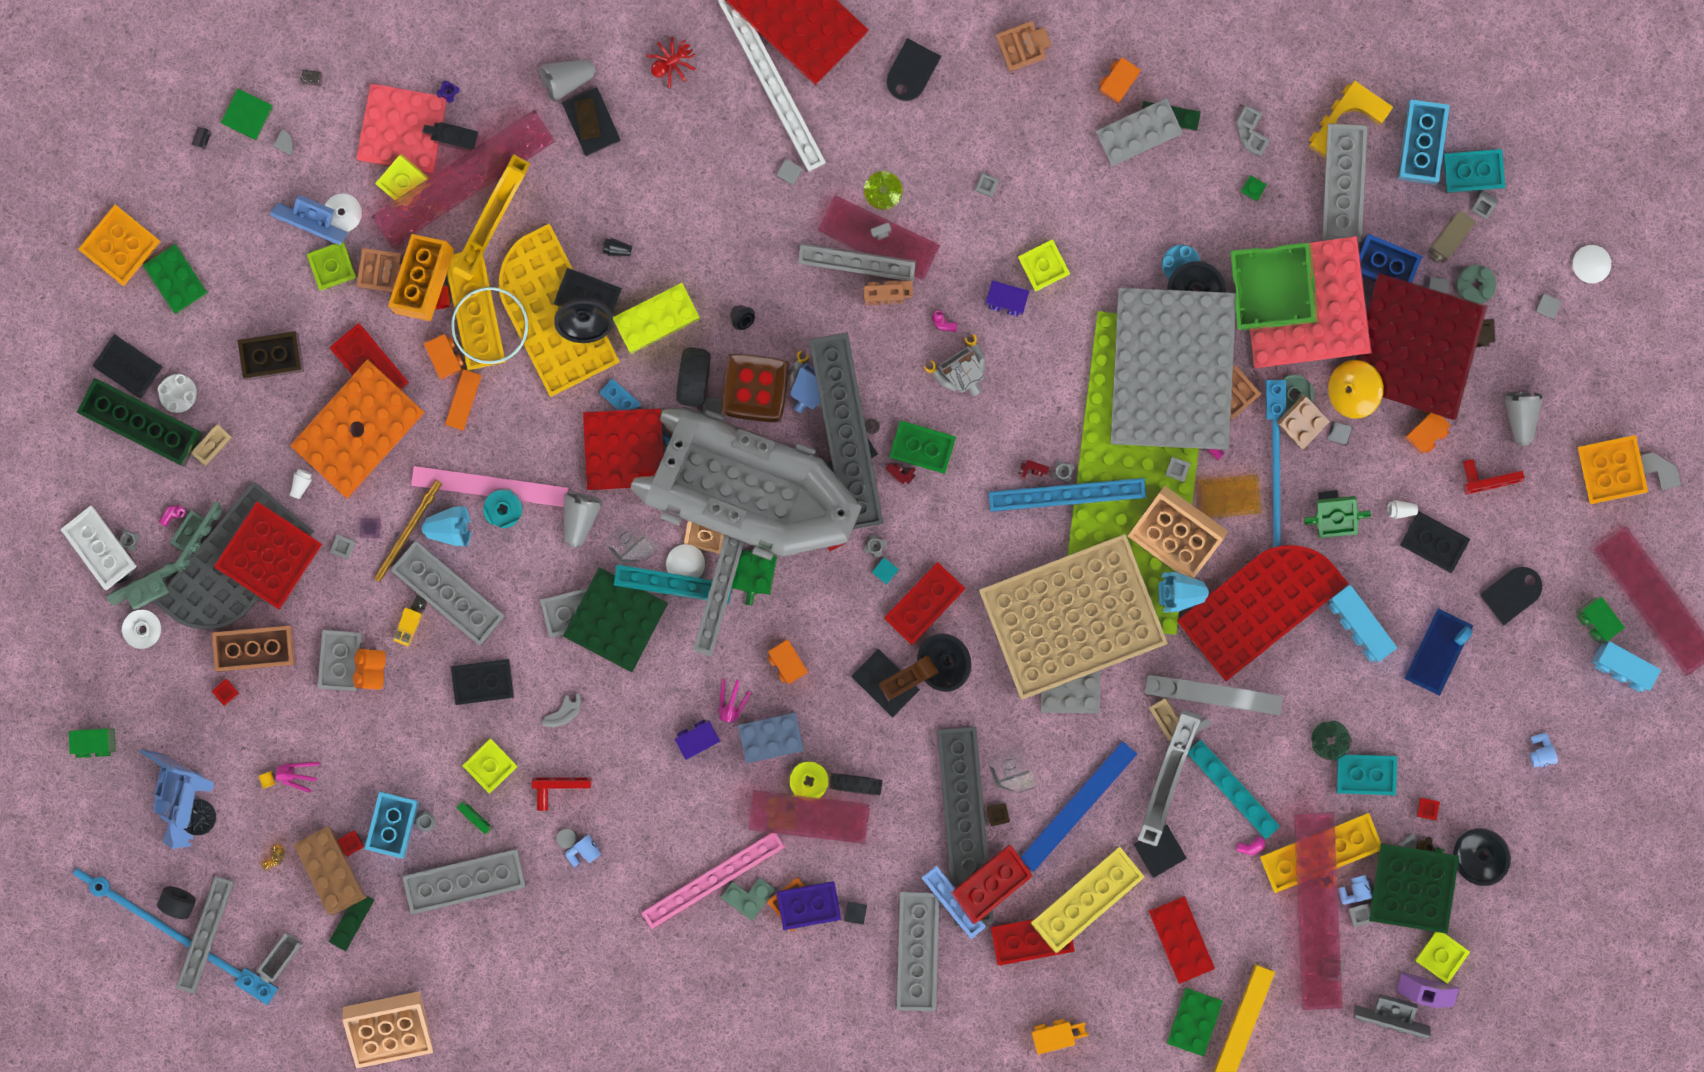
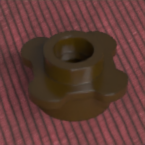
(1425, 844)

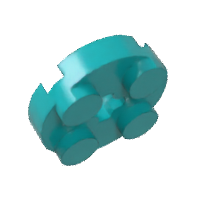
(499, 518)

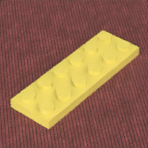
(1087, 899)

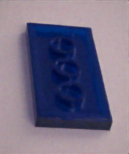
(1437, 653)

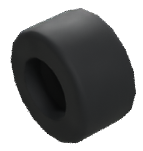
(176, 902)

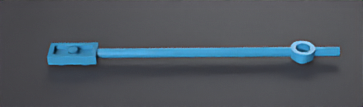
(623, 400)
(1275, 408)
(246, 979)

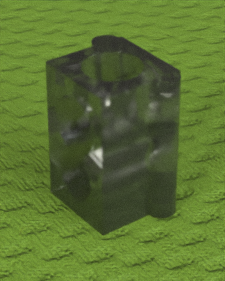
(311, 78)

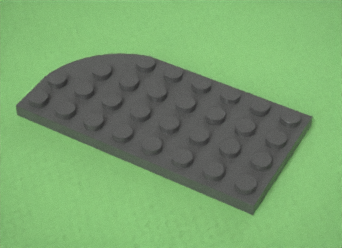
(204, 595)

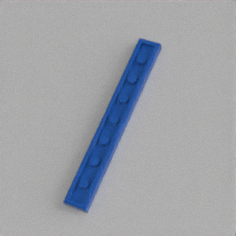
(1078, 806)

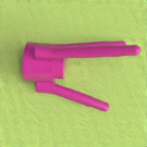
(729, 712)
(286, 774)

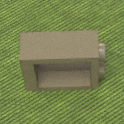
(1451, 237)

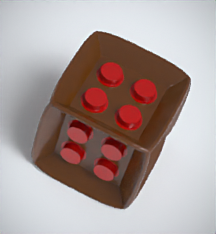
(755, 388)

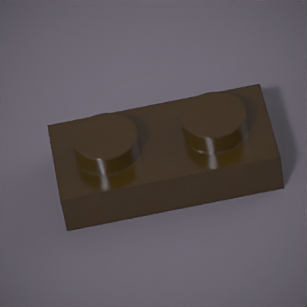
(587, 119)

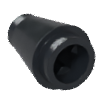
(614, 247)

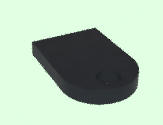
(912, 69)
(1511, 594)

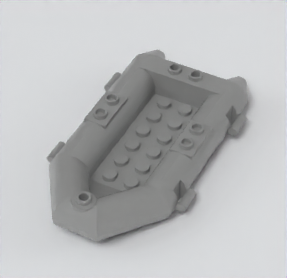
(747, 487)

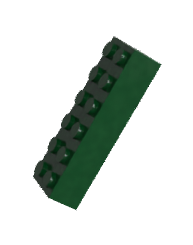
(139, 422)

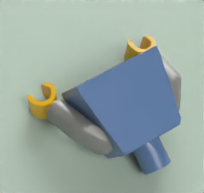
(804, 385)

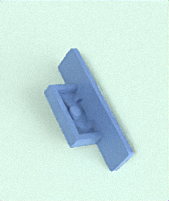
(310, 217)

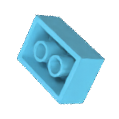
(1625, 667)
(392, 824)

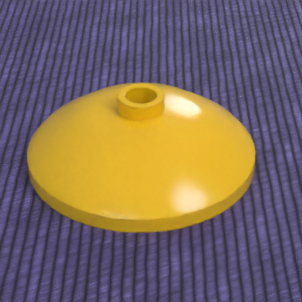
(1365, 385)

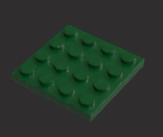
(615, 620)
(1414, 888)

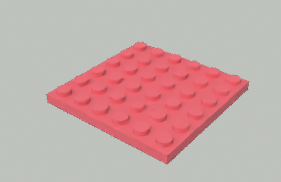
(1341, 313)

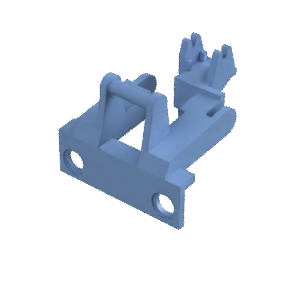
(177, 786)

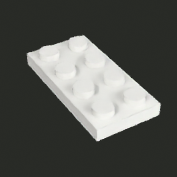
(98, 547)

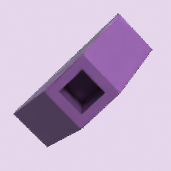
(1427, 991)

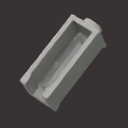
(279, 958)

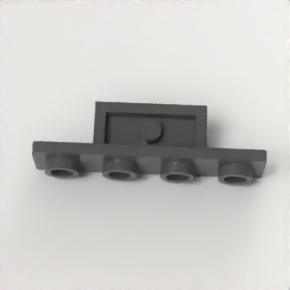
(1393, 1014)

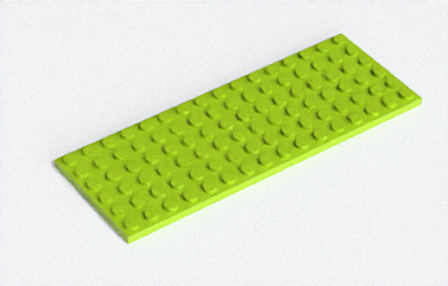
(1109, 462)

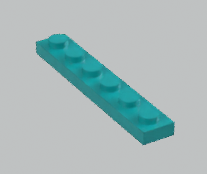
(663, 582)
(1233, 789)

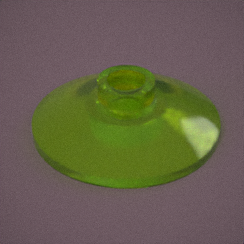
(883, 200)

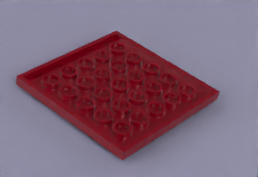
(1422, 344)

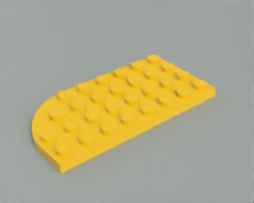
(533, 275)

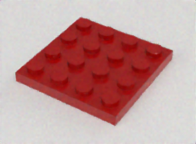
(621, 446)
(268, 555)

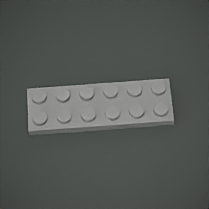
(1345, 181)
(447, 593)
(464, 881)
(917, 951)

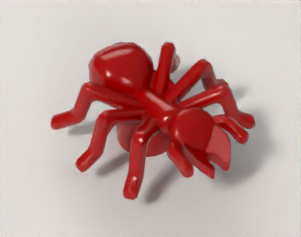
(667, 63)

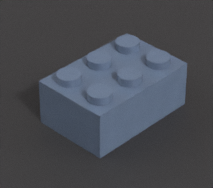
(771, 738)

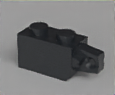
(452, 136)

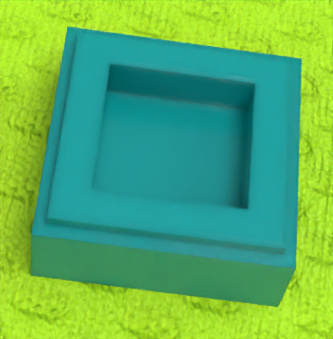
(885, 571)

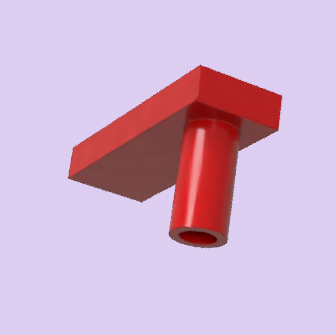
(1475, 485)
(542, 785)

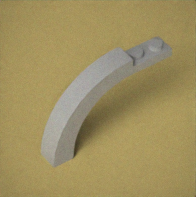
(1214, 694)
(1167, 777)

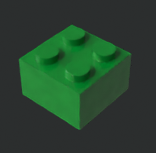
(1600, 620)
(95, 741)

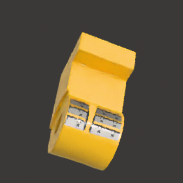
(407, 626)

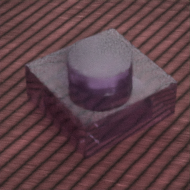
(370, 528)

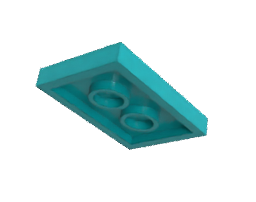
(1474, 171)
(1367, 775)

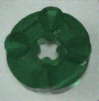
(1332, 751)

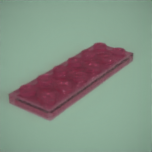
(853, 224)
(809, 817)

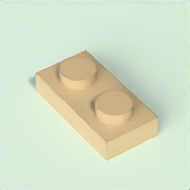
(211, 445)
(1165, 716)

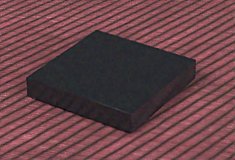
(1163, 856)

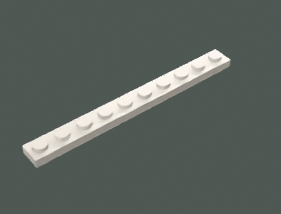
(775, 89)

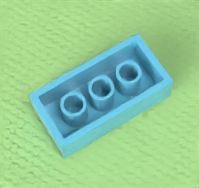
(1423, 142)
(1362, 623)

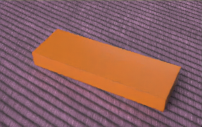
(463, 400)

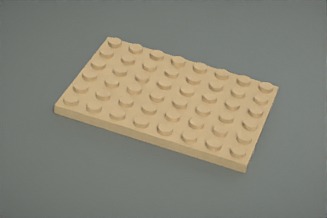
(1073, 617)

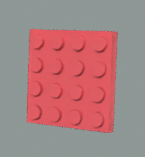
(395, 127)

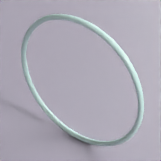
(496, 289)

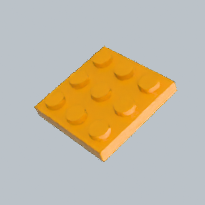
(119, 245)
(1612, 469)

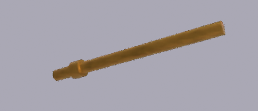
(428, 498)

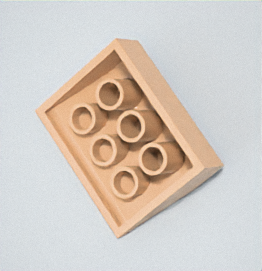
(1177, 533)
(387, 1029)

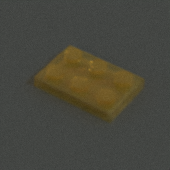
(1230, 496)

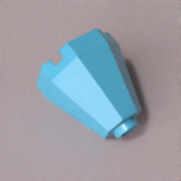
(449, 526)
(1180, 592)

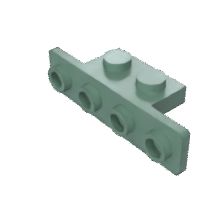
(191, 532)
(146, 589)

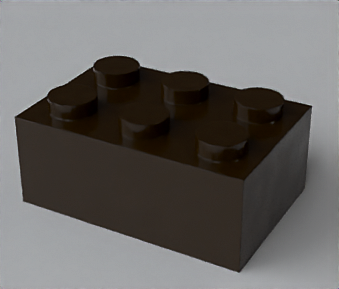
(270, 355)

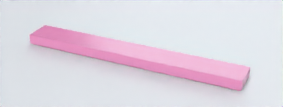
(485, 485)
(712, 879)

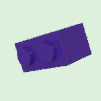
(1007, 298)
(697, 740)

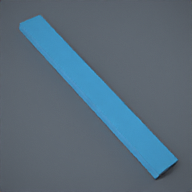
(1067, 494)

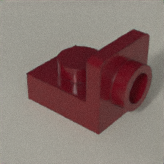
(1037, 469)
(897, 472)

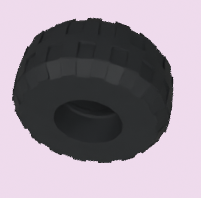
(693, 377)

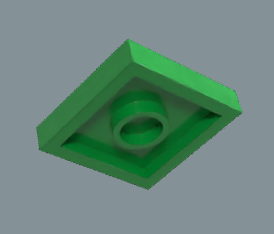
(247, 114)
(474, 817)

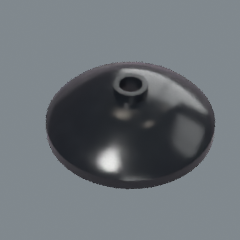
(1199, 274)
(583, 320)
(949, 675)
(1474, 864)

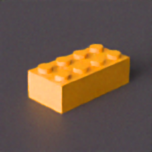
(421, 277)

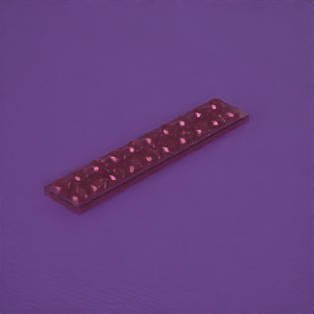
(462, 179)
(1318, 911)

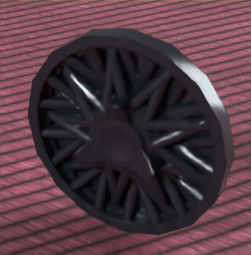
(202, 818)

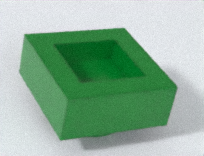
(1253, 188)

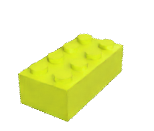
(656, 318)

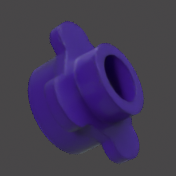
(446, 85)

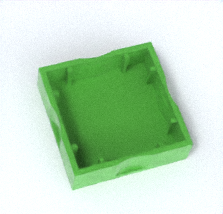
(1274, 286)

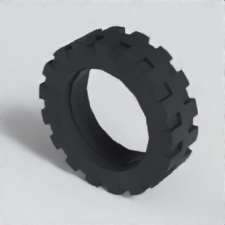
(855, 784)

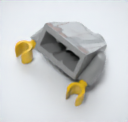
(962, 370)

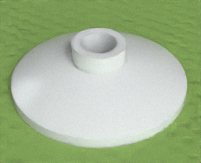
(352, 214)
(132, 625)

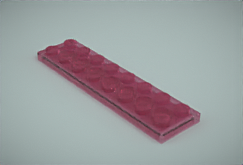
(1654, 599)

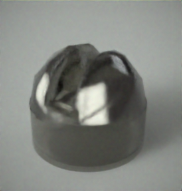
(874, 428)
(419, 604)

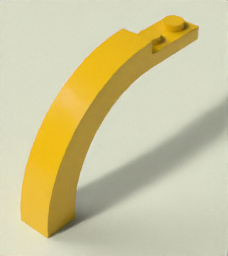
(491, 217)

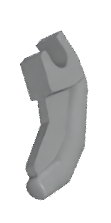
(565, 714)

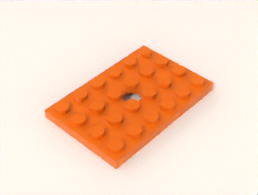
(386, 419)

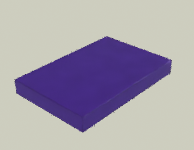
(808, 905)

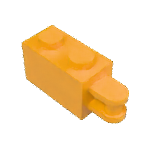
(1056, 1035)

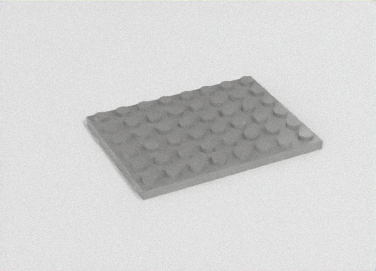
(1173, 368)

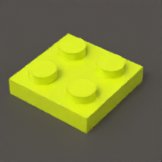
(400, 178)
(1043, 265)
(490, 766)
(1442, 956)

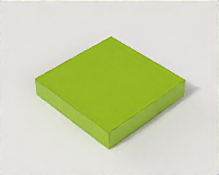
(331, 266)

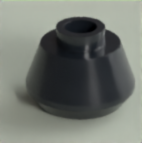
(742, 317)

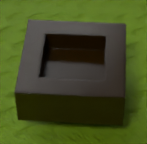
(998, 814)

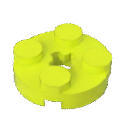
(812, 770)

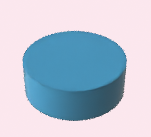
(1463, 635)

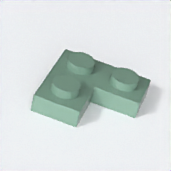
(748, 903)

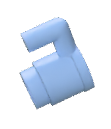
(1545, 755)
(586, 848)
(1360, 888)

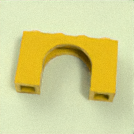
(1356, 99)

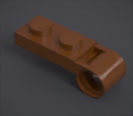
(908, 678)

